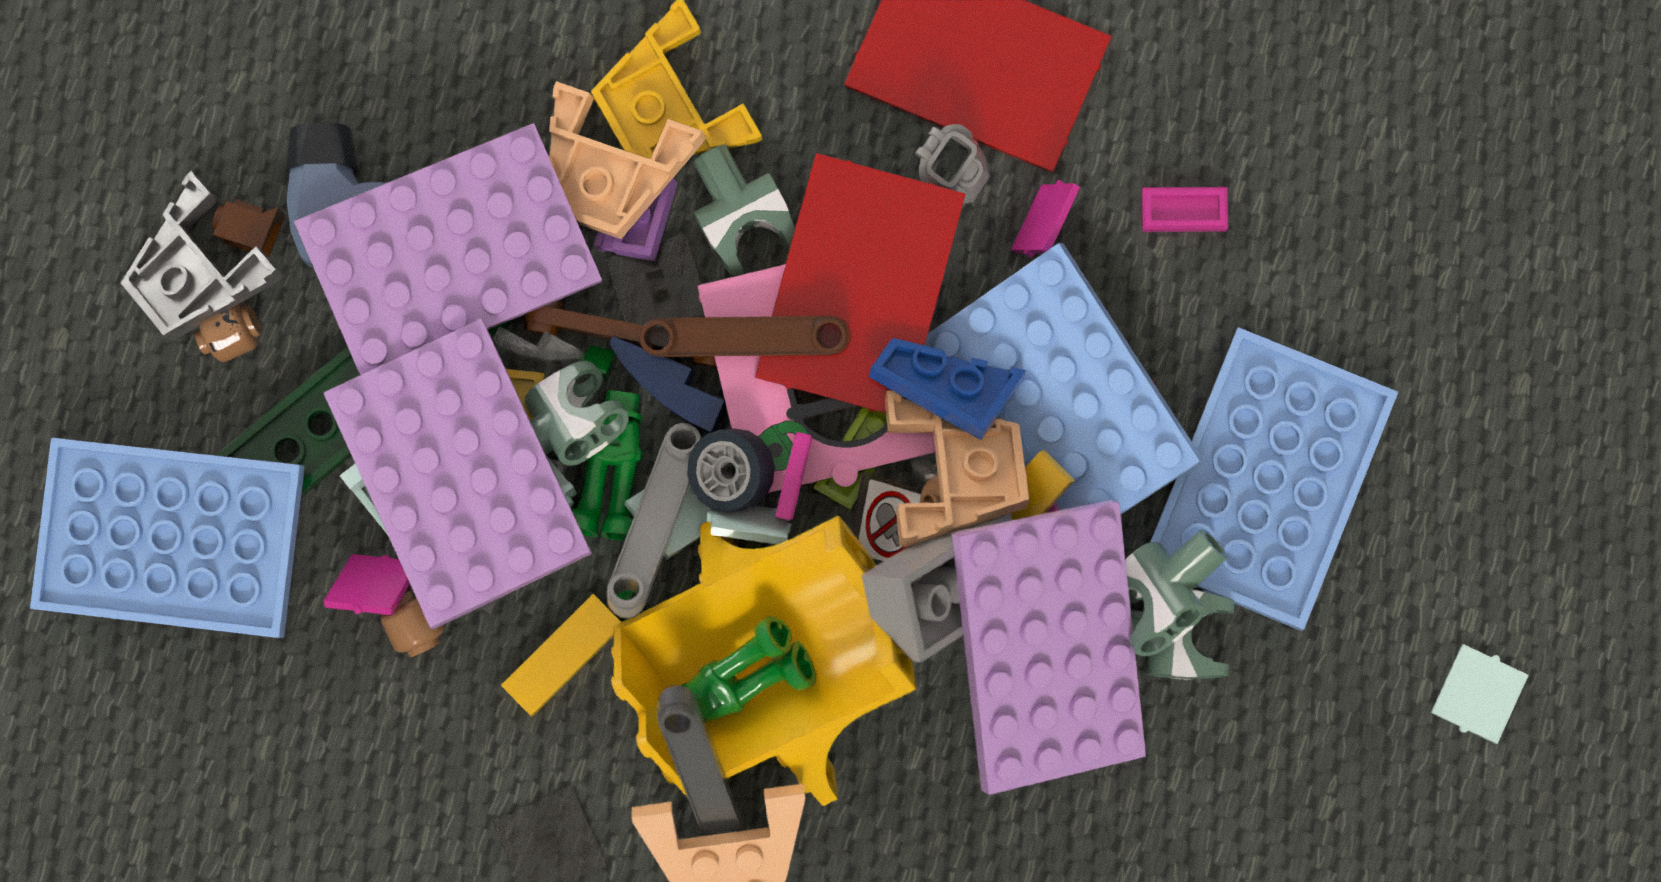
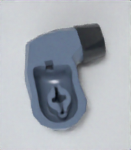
(320, 172)

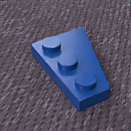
(949, 387)

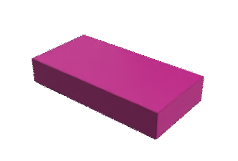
(1184, 209)
(794, 476)

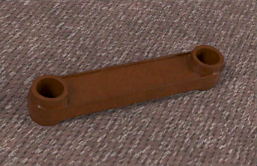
(553, 317)
(744, 336)

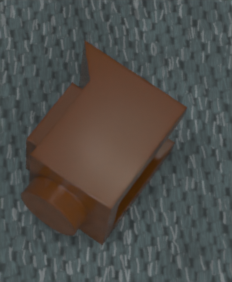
(248, 226)

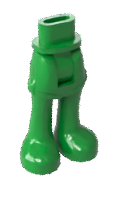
(622, 453)
(720, 690)

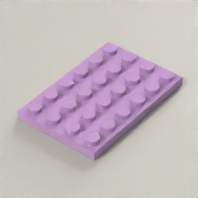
(448, 248)
(457, 473)
(1049, 645)

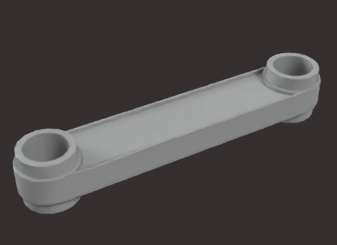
(653, 523)

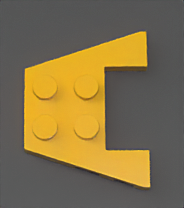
(645, 93)

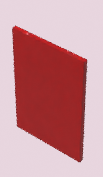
(983, 64)
(865, 253)

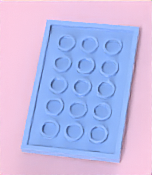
(1081, 386)
(1278, 474)
(167, 537)

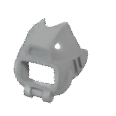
(972, 173)

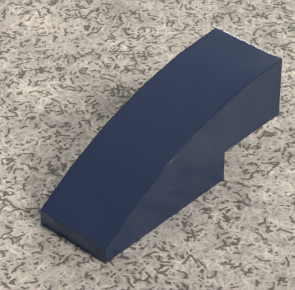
(671, 386)

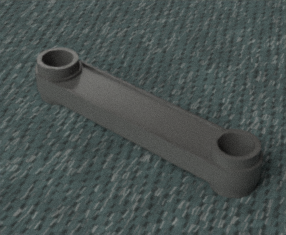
(697, 762)

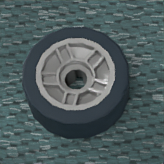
(722, 489)

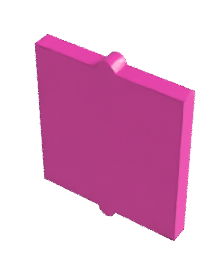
(1045, 218)
(369, 585)

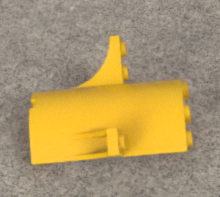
(821, 597)

